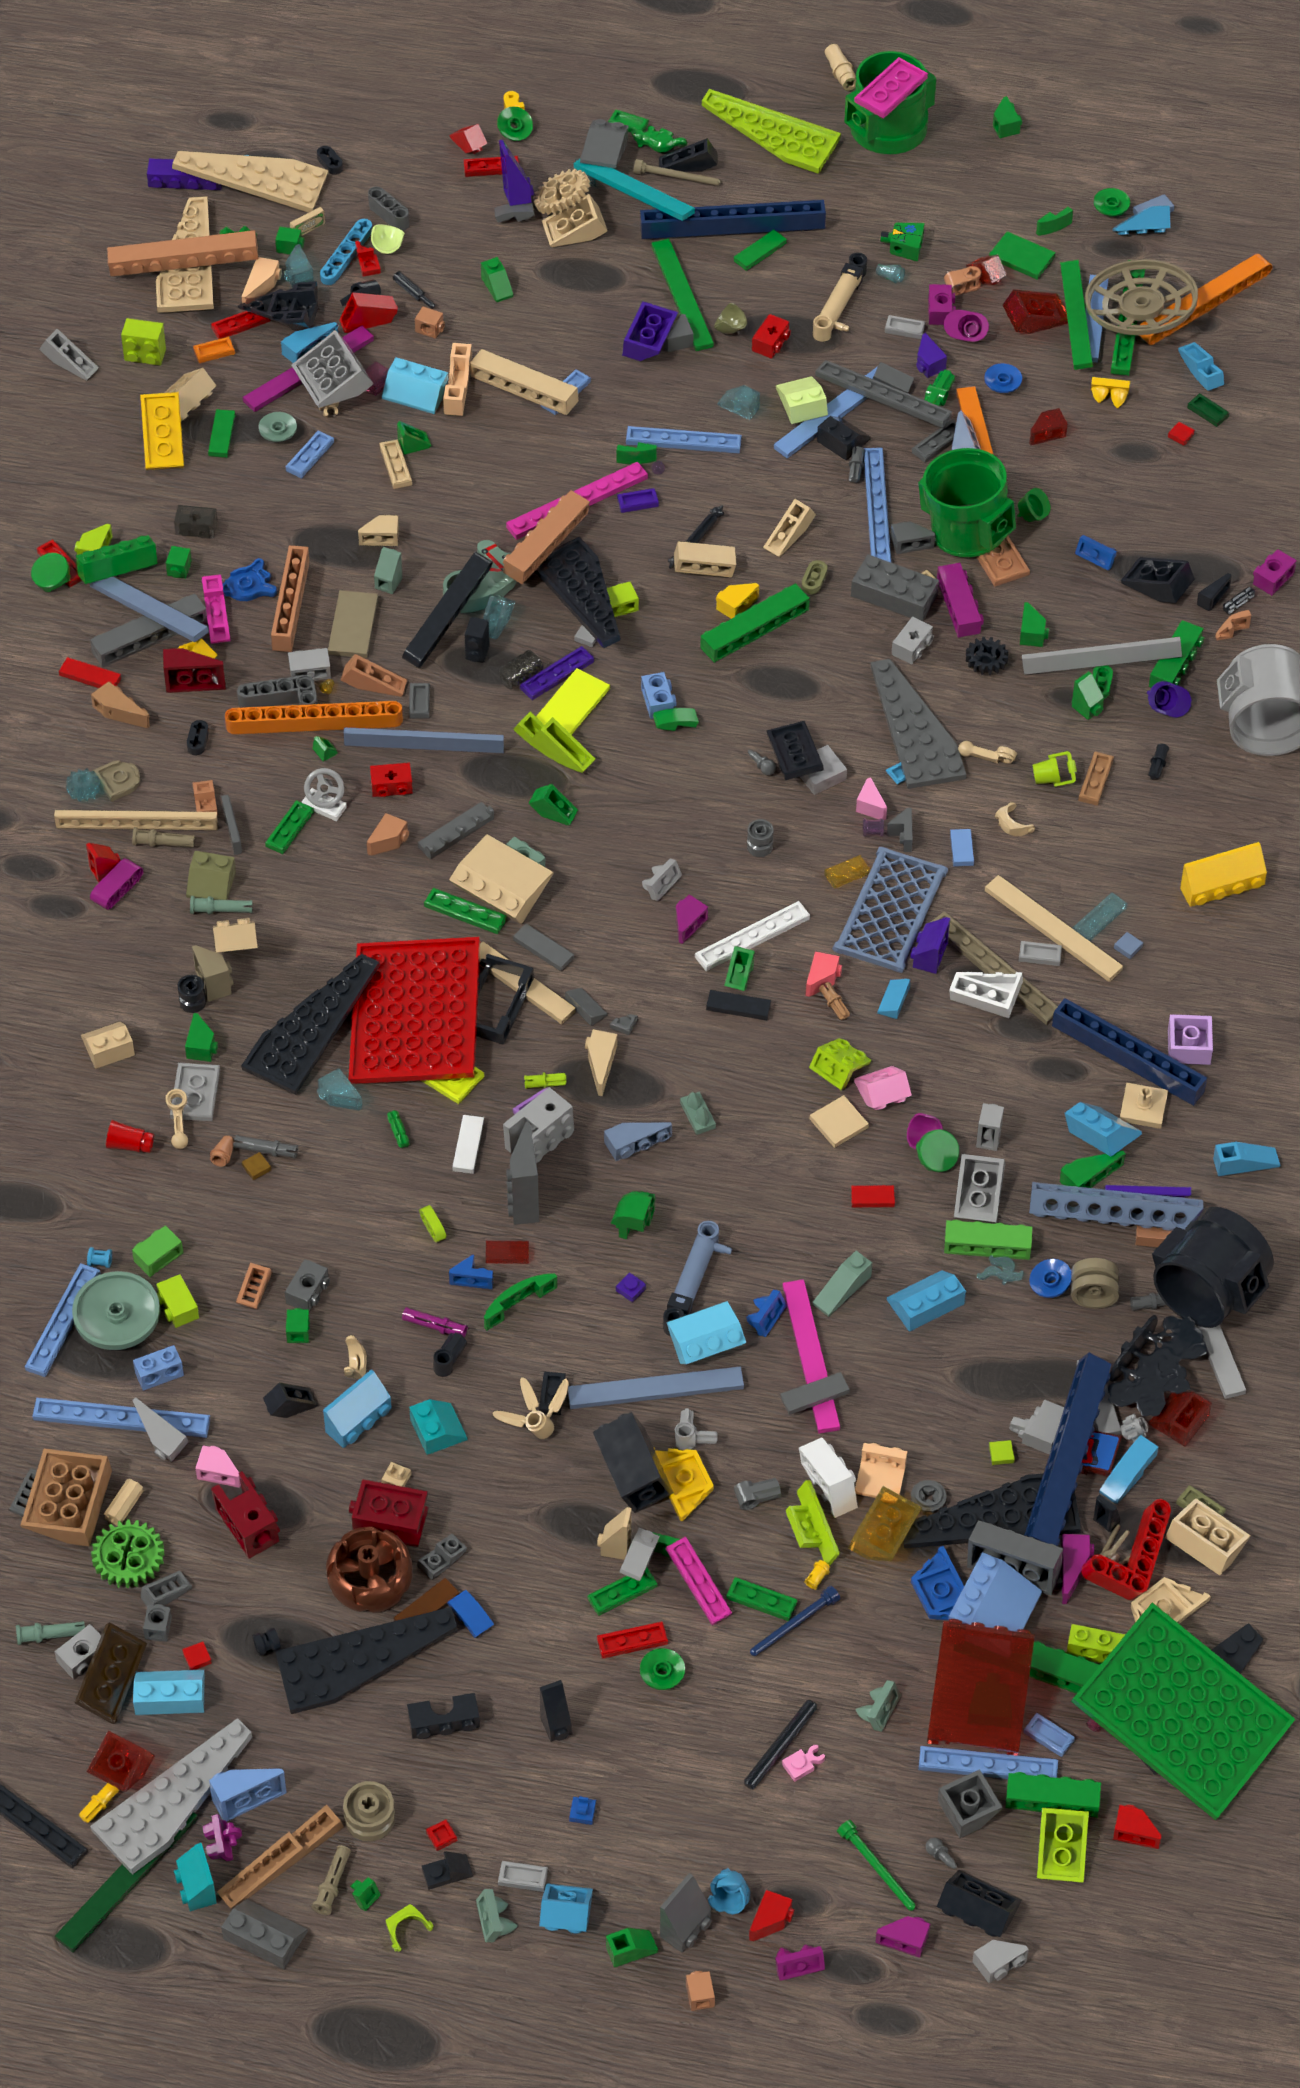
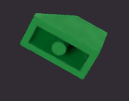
(496, 279)
(1033, 627)
(1087, 696)
(553, 805)
(200, 1041)

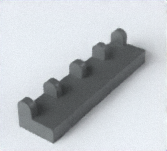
(456, 830)

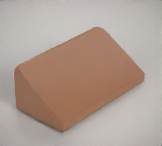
(1150, 1236)

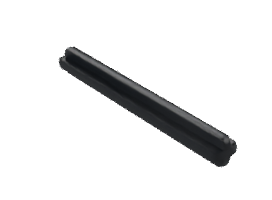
(780, 1744)

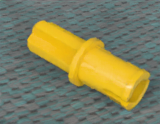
(98, 1802)

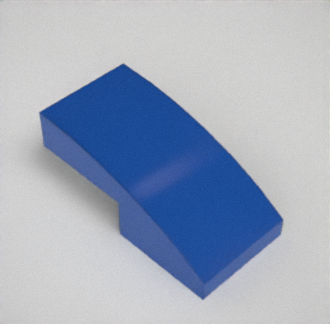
(471, 1613)

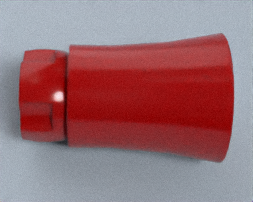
(128, 1138)

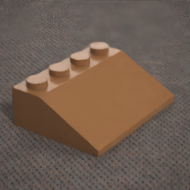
(67, 1496)

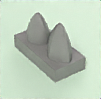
(663, 880)

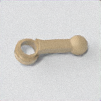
(1002, 754)
(179, 1139)

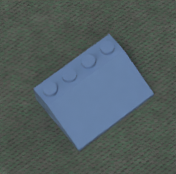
(996, 1596)

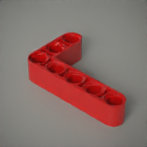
(1132, 1575)

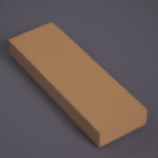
(1096, 778)

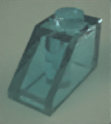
(298, 267)
(741, 401)
(498, 614)
(339, 1091)

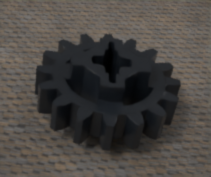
(986, 655)

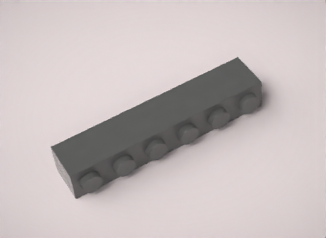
(142, 633)

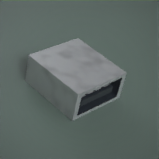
(833, 772)

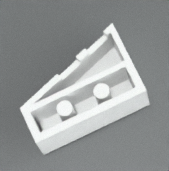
(987, 991)

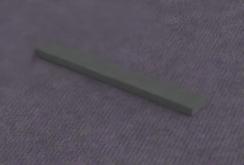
(884, 394)

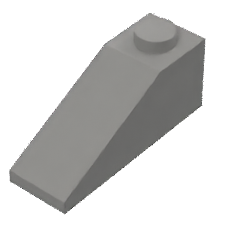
(67, 355)
(165, 1438)

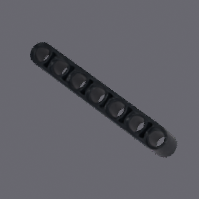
(447, 610)

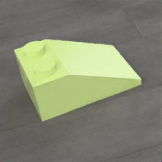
(803, 399)

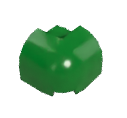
(634, 1212)

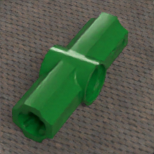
(938, 392)

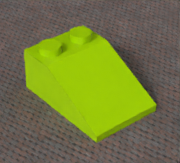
(1062, 1844)

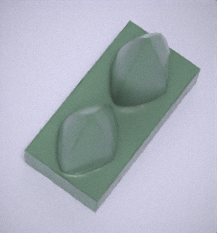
(697, 1113)
(885, 1702)
(489, 1909)

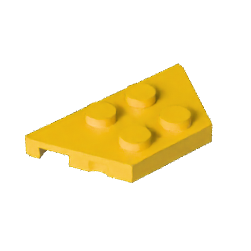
(687, 1479)

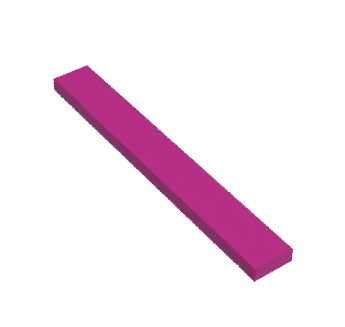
(809, 1350)

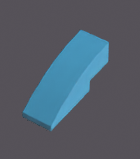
(1202, 366)
(1129, 1469)

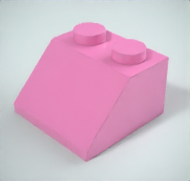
(883, 1087)

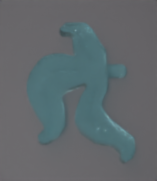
(1007, 1274)

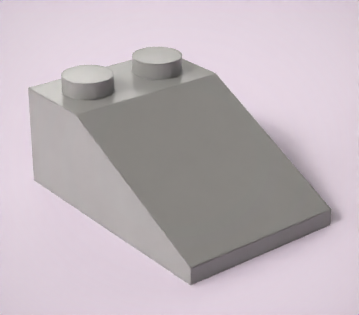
(979, 1188)

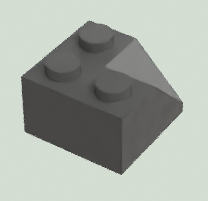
(968, 1803)

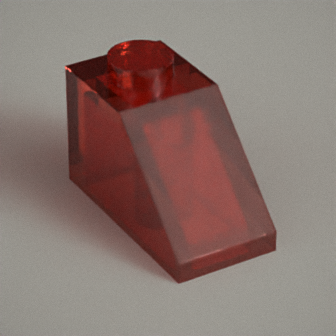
(990, 268)
(1048, 427)

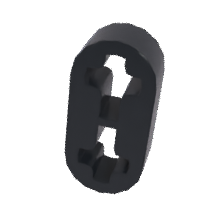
(333, 158)
(200, 738)

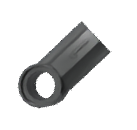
(751, 1494)

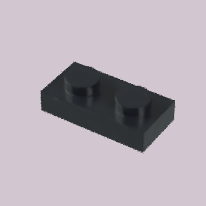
(550, 1385)

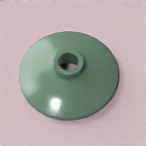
(277, 426)

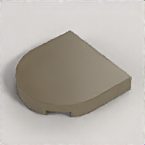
(118, 779)

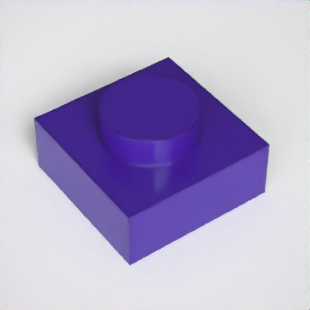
(630, 1287)

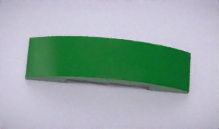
(537, 1284)

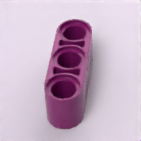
(116, 883)

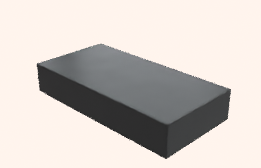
(893, 377)
(419, 700)

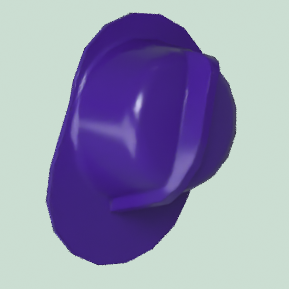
(1169, 699)

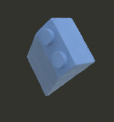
(244, 1790)

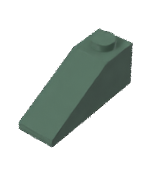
(844, 1283)

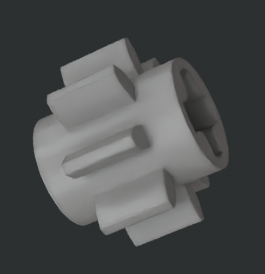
(1134, 1427)

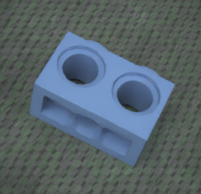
(657, 693)
(158, 1367)

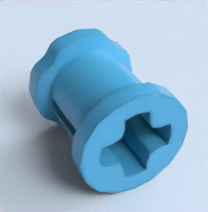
(99, 1257)

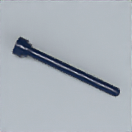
(828, 1596)

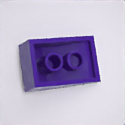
(515, 183)

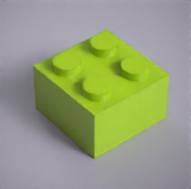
(143, 341)

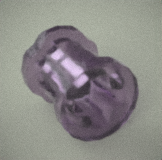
(873, 827)

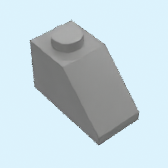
(639, 1554)

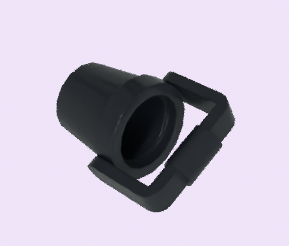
(366, 287)

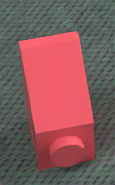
(823, 969)

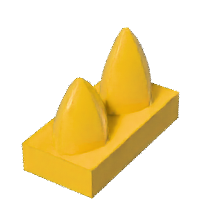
(1117, 388)

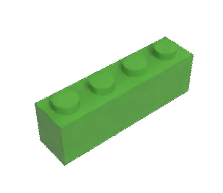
(988, 1239)

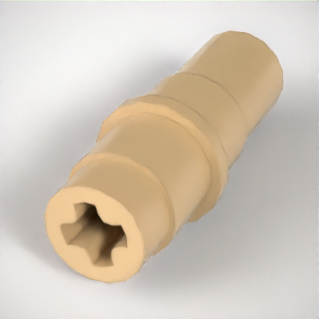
(841, 67)

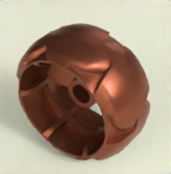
(373, 1550)

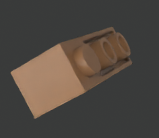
(117, 706)

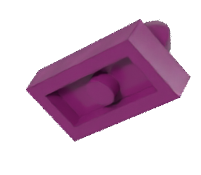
(795, 1964)

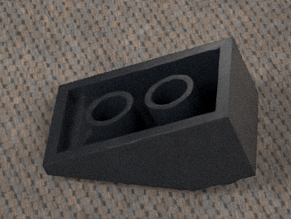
(1159, 578)

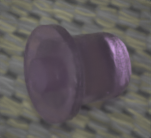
(658, 467)

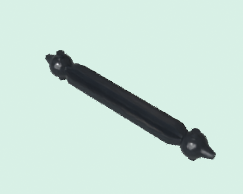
(702, 529)

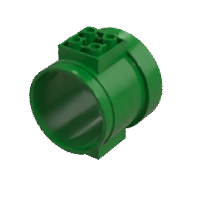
(902, 127)
(971, 479)

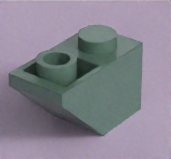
(388, 570)

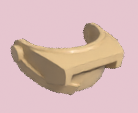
(1009, 825)
(356, 1352)

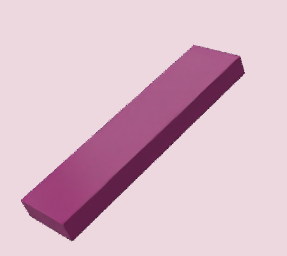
(698, 1580)

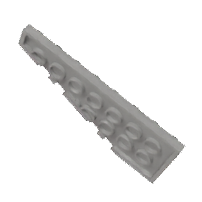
(154, 1814)

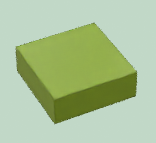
(1001, 1452)

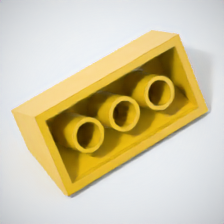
(1223, 874)

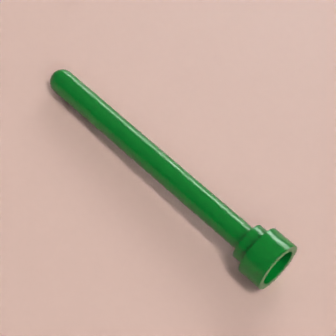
(849, 1832)

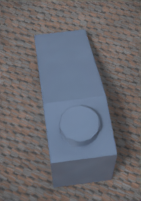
(964, 433)

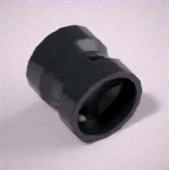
(261, 1644)

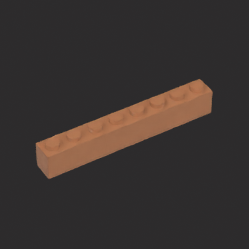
(182, 253)

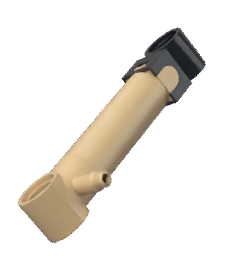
(850, 279)

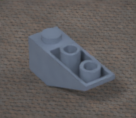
(633, 1137)

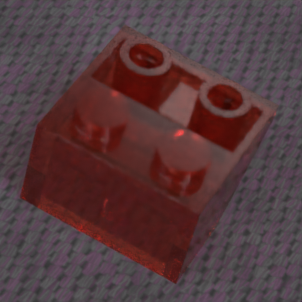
(1182, 1416)

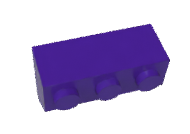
(648, 331)

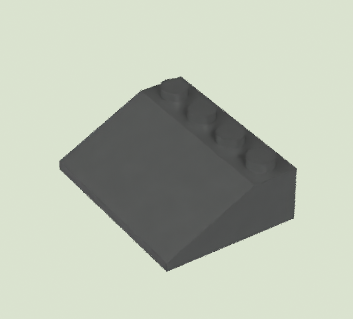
(523, 1181)

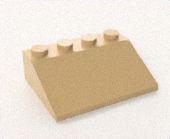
(501, 878)

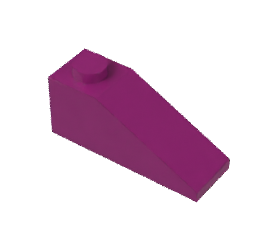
(1075, 1553)

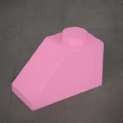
(216, 1467)

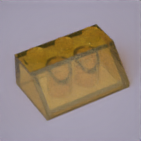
(884, 1526)

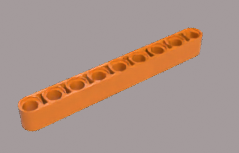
(1216, 293)
(313, 717)

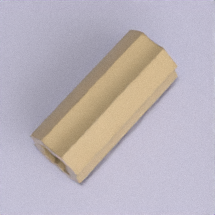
(123, 1502)

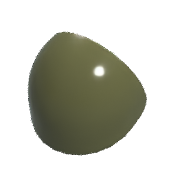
(731, 320)

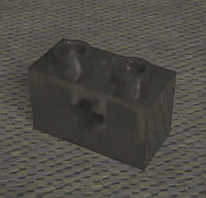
(196, 521)

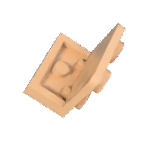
(880, 1468)

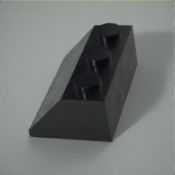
(978, 1903)

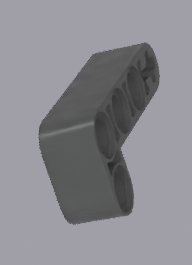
(278, 692)

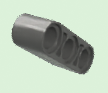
(388, 208)

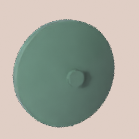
(116, 1310)

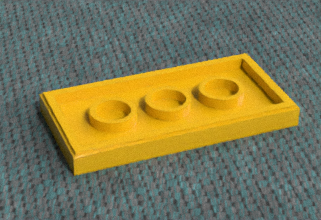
(162, 431)

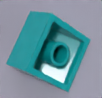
(436, 1425)
(195, 1879)

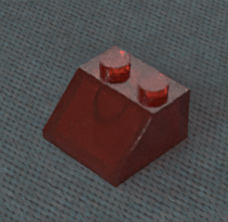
(120, 1762)

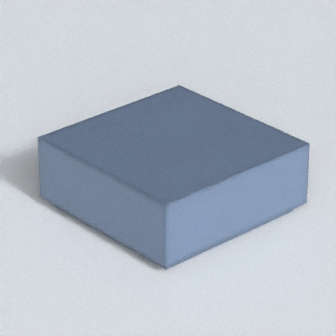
(1128, 945)

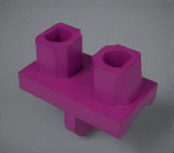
(225, 1836)

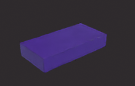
(637, 500)

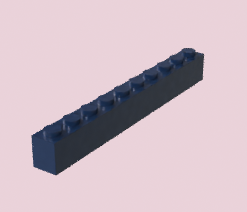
(735, 219)
(1068, 1449)

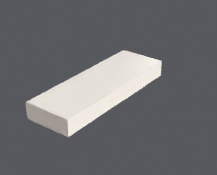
(468, 1144)

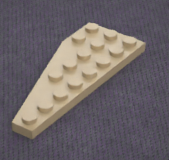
(274, 179)
(188, 287)

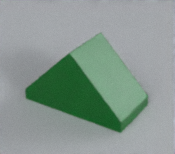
(411, 438)

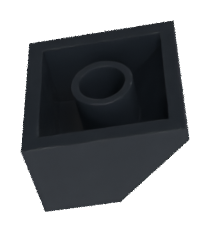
(840, 436)

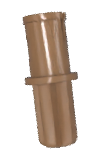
(834, 1001)

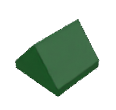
(324, 748)

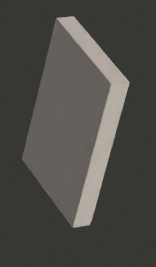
(200, 1086)

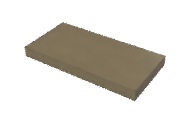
(353, 624)

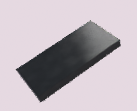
(795, 750)

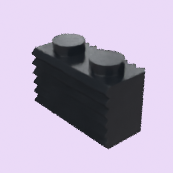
(477, 640)

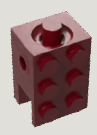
(391, 1508)
(247, 1517)

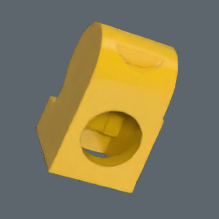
(512, 99)

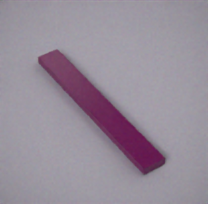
(289, 379)

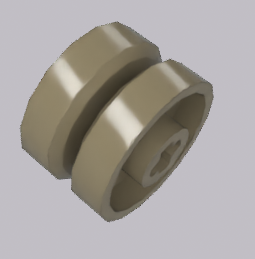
(1095, 1283)
(369, 1811)

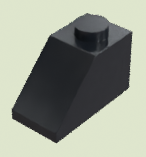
(289, 1400)

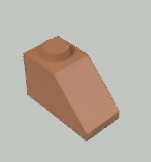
(387, 835)

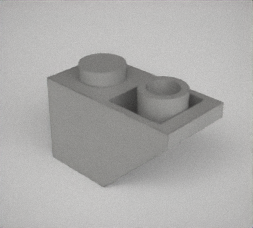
(998, 1958)

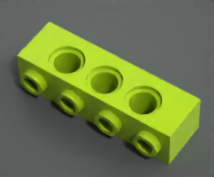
(1092, 1643)

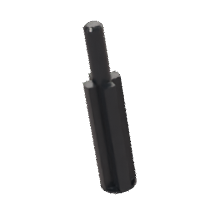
(412, 288)

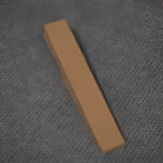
(281, 1857)

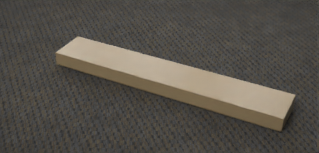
(537, 994)

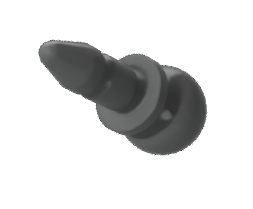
(767, 766)
(936, 1848)

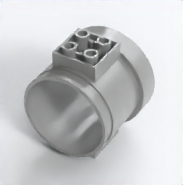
(1263, 699)

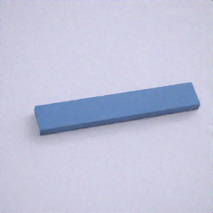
(1094, 328)
(684, 439)
(59, 1324)
(990, 1764)

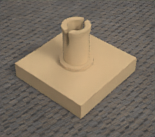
(1143, 1105)

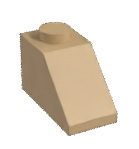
(380, 531)

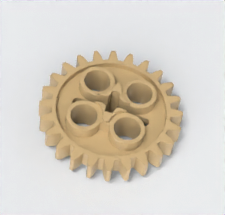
(561, 191)

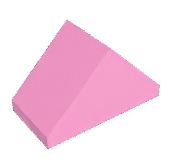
(870, 801)

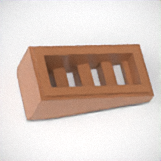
(258, 1270)

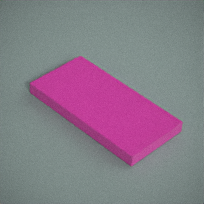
(891, 87)

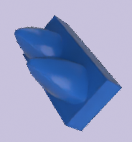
(1095, 552)
(770, 1310)

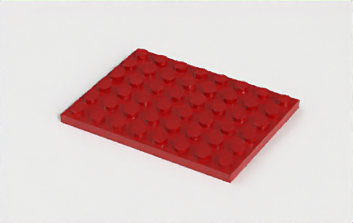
(417, 1012)

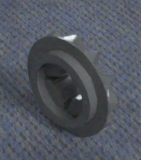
(929, 1488)

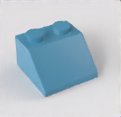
(565, 1908)

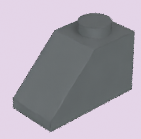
(911, 537)

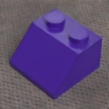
(931, 945)

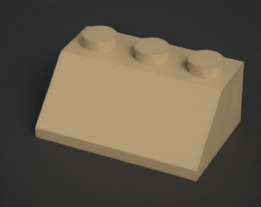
(192, 389)
(1207, 1536)

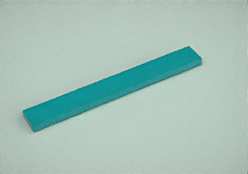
(637, 190)

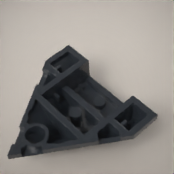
(291, 308)

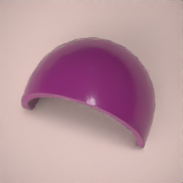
(920, 1125)

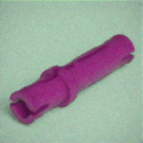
(411, 1316)

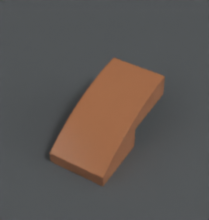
(204, 796)

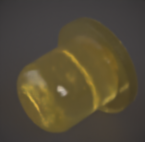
(326, 687)

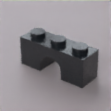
(427, 1723)

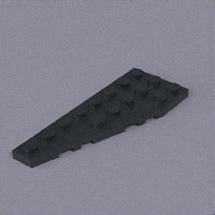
(1003, 1507)

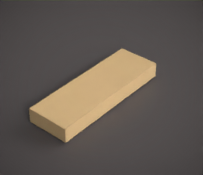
(395, 464)

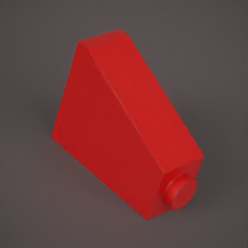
(367, 311)

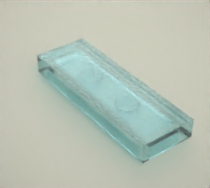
(1100, 916)

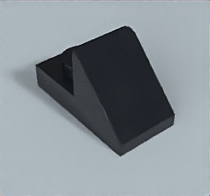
(448, 1870)

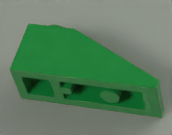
(1091, 1170)

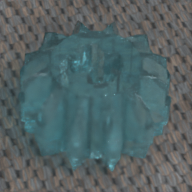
(82, 784)

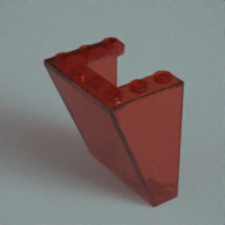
(981, 1686)

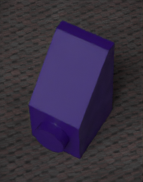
(930, 357)

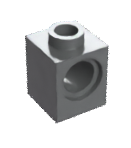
(160, 1630)

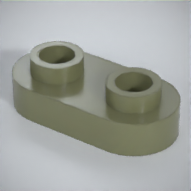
(812, 580)

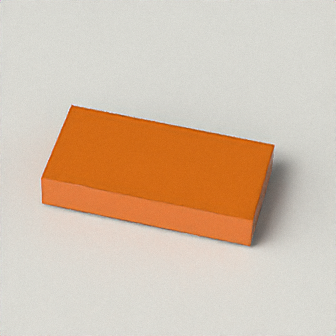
(214, 350)

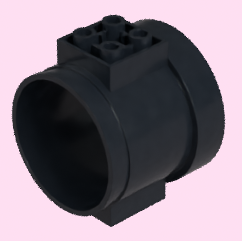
(1212, 1267)

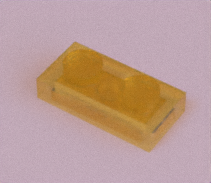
(847, 871)

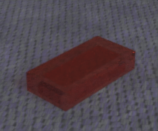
(507, 1252)

